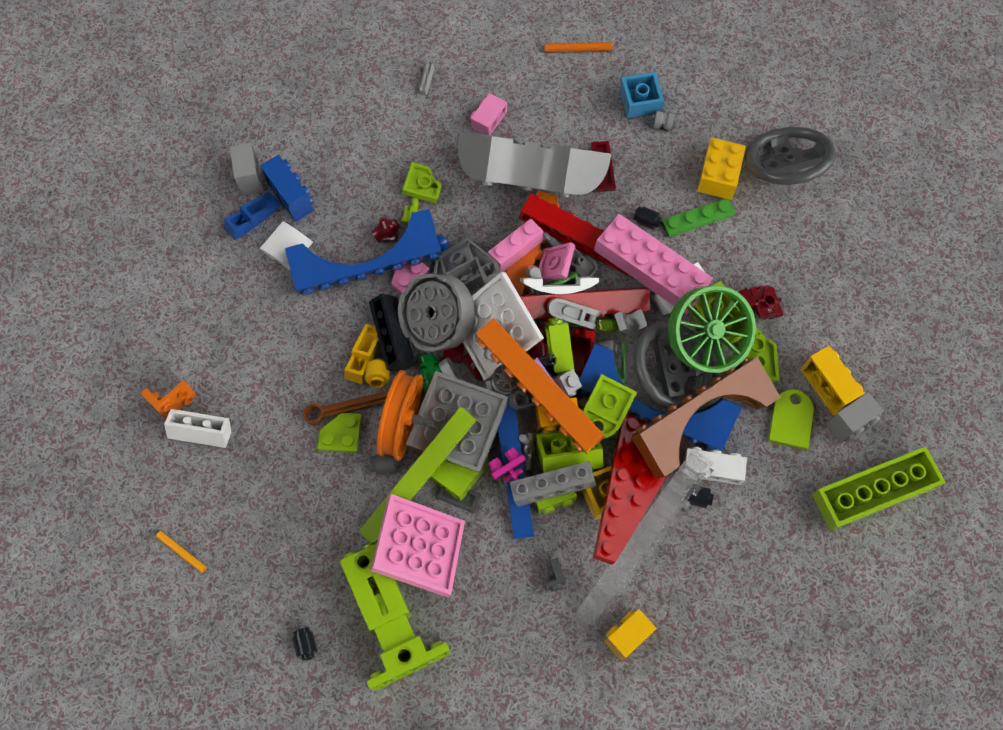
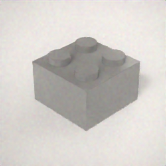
(245, 169)
(855, 418)

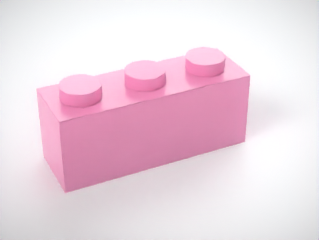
(517, 245)

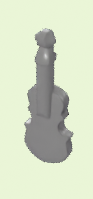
(583, 265)

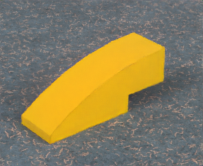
(362, 353)

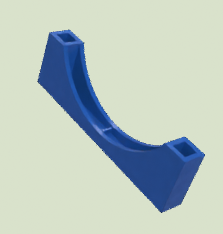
(415, 245)
(709, 425)

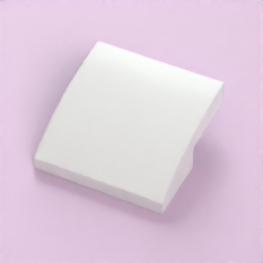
(281, 238)

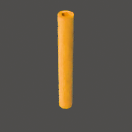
(181, 551)

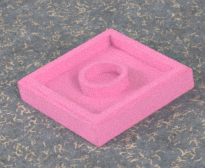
(556, 262)

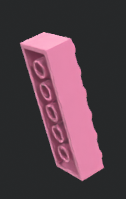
(650, 261)

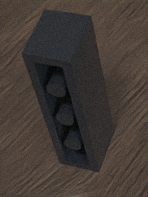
(393, 343)

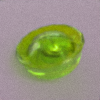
(606, 324)

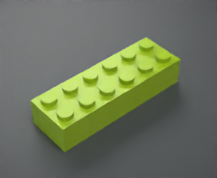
(878, 488)

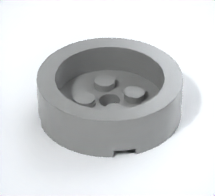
(452, 317)

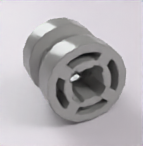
(663, 120)

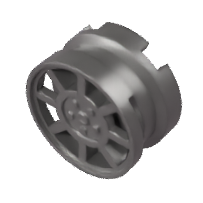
(502, 383)

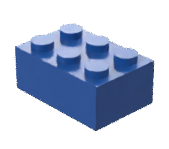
(287, 187)

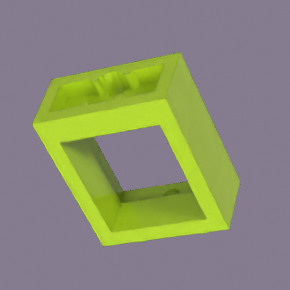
(559, 343)

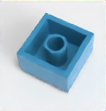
(641, 95)

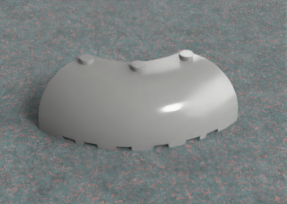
(531, 164)

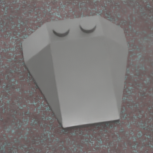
(468, 264)

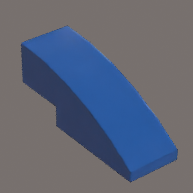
(251, 215)

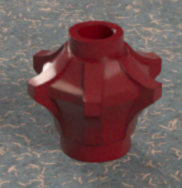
(386, 229)

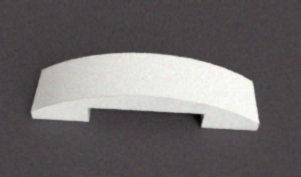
(581, 284)

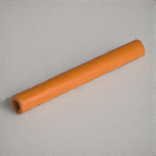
(578, 47)

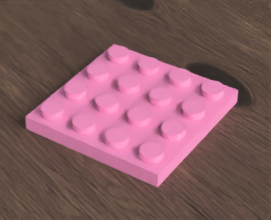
(418, 546)

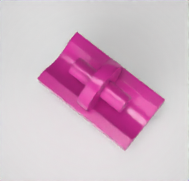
(499, 470)

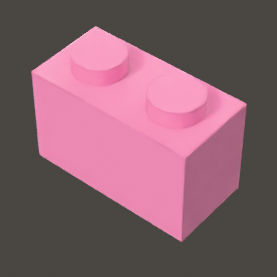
(488, 115)

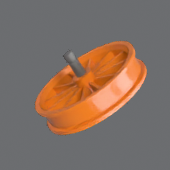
(400, 415)

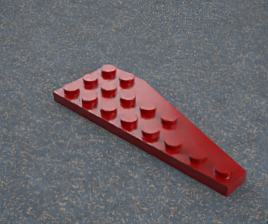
(627, 495)

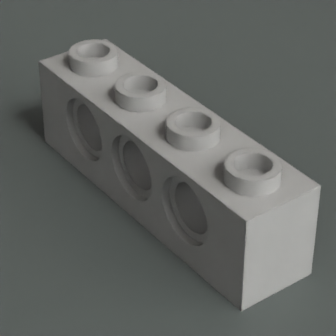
(553, 484)

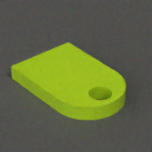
(609, 404)
(792, 422)

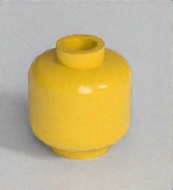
(376, 373)

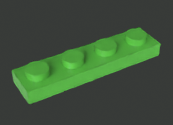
(698, 217)

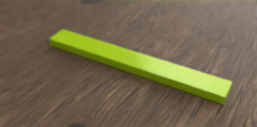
(422, 468)

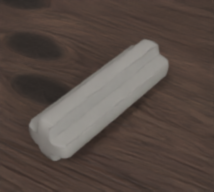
(426, 79)

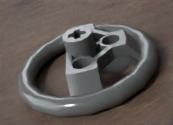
(789, 160)
(668, 366)

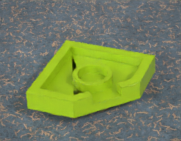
(422, 184)
(341, 434)

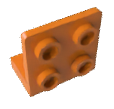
(175, 399)

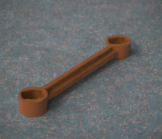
(344, 407)

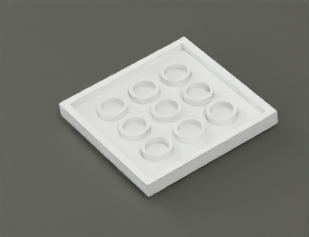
(502, 302)

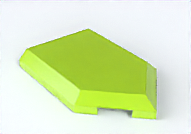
(767, 354)

